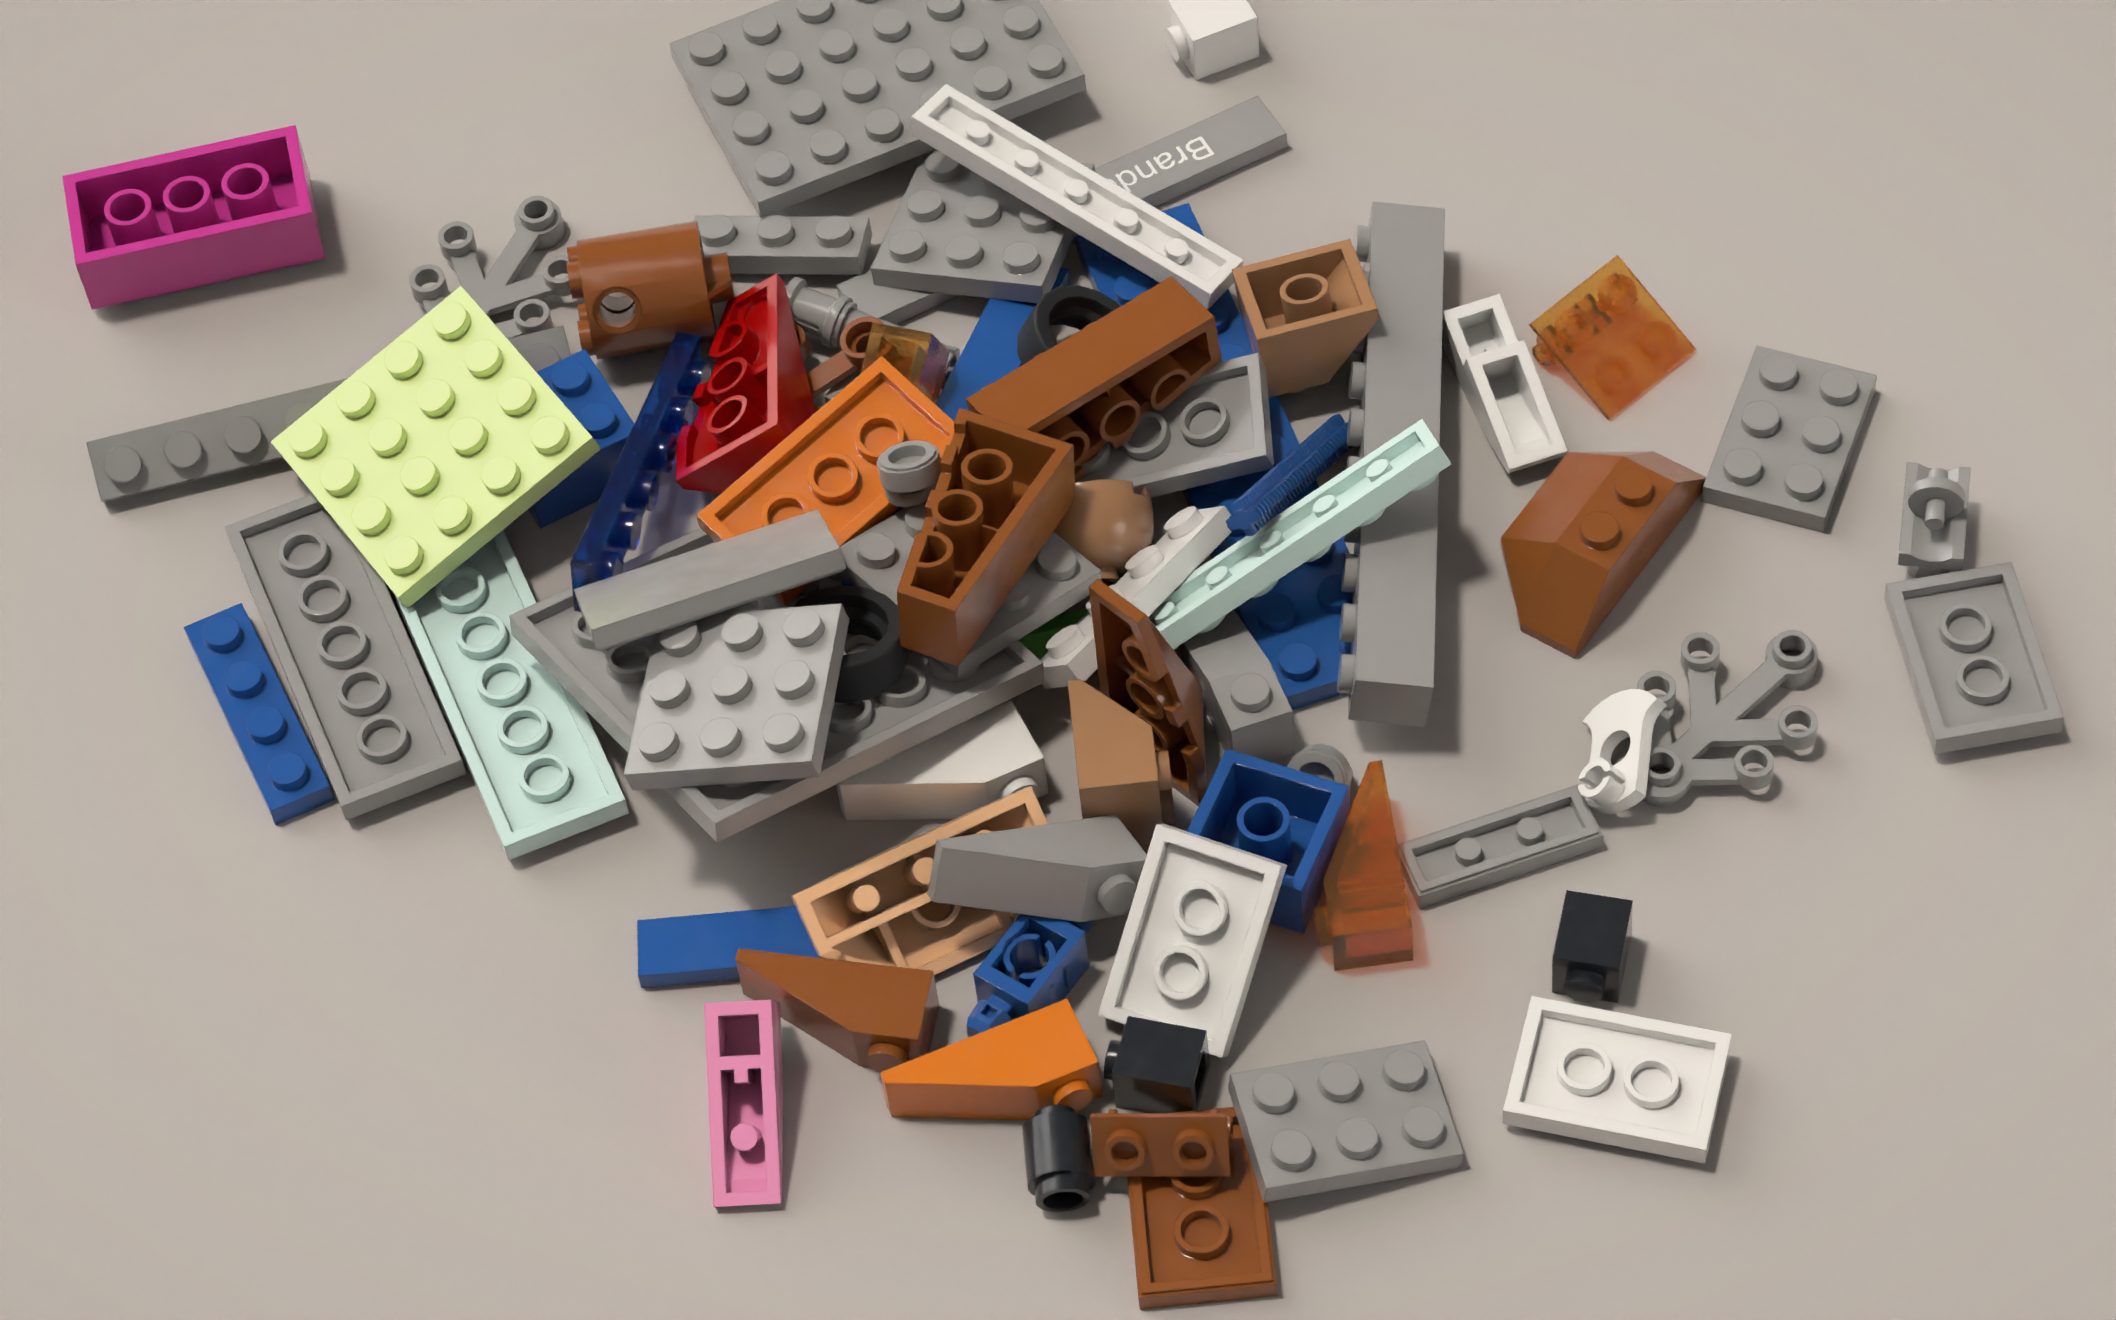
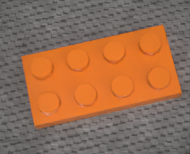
(832, 462)

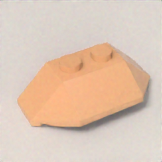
(883, 906)

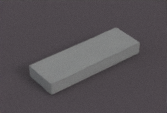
(1499, 846)

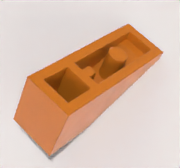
(1000, 1071)

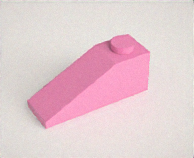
(745, 1101)

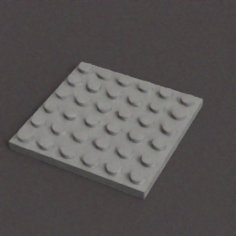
(859, 733)

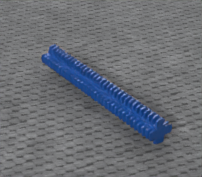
(1290, 477)

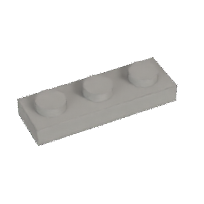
(788, 243)

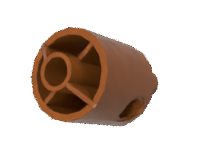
(665, 285)

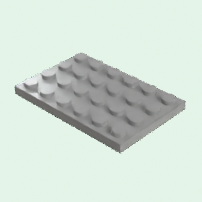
(830, 86)

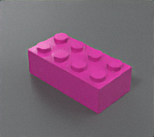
(192, 217)

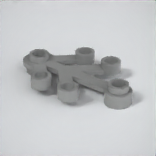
(537, 228)
(1723, 722)

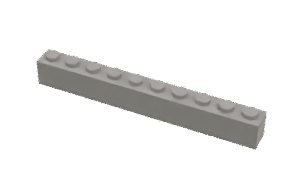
(1396, 555)

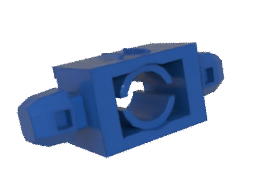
(1022, 947)

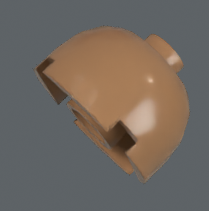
(1108, 524)

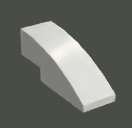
(1501, 384)

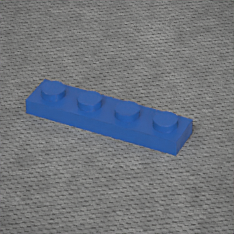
(259, 714)

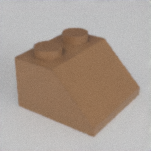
(1305, 313)
(1119, 764)

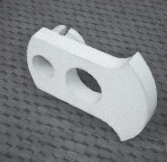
(1619, 716)

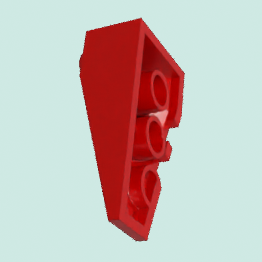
(753, 393)

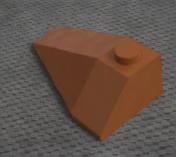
(1153, 683)

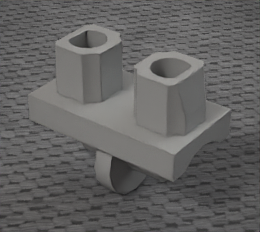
(1934, 519)

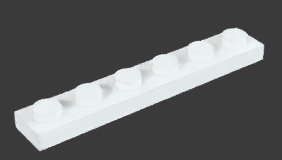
(1074, 195)

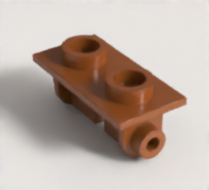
(1161, 1144)

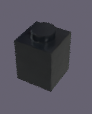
(1591, 947)
(1157, 1066)

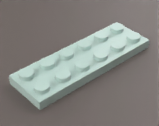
(511, 718)

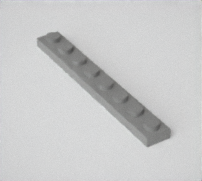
(237, 434)

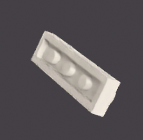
(1149, 581)

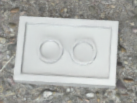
(1193, 935)
(1617, 1079)

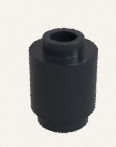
(1058, 1158)

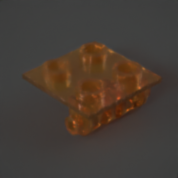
(1610, 337)

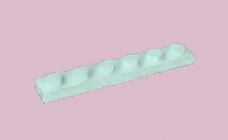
(1300, 533)

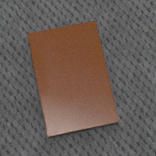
(1202, 1235)

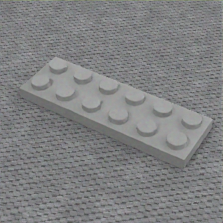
(344, 657)

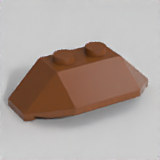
(1590, 539)

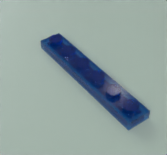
(645, 456)

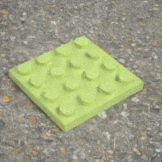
(435, 446)

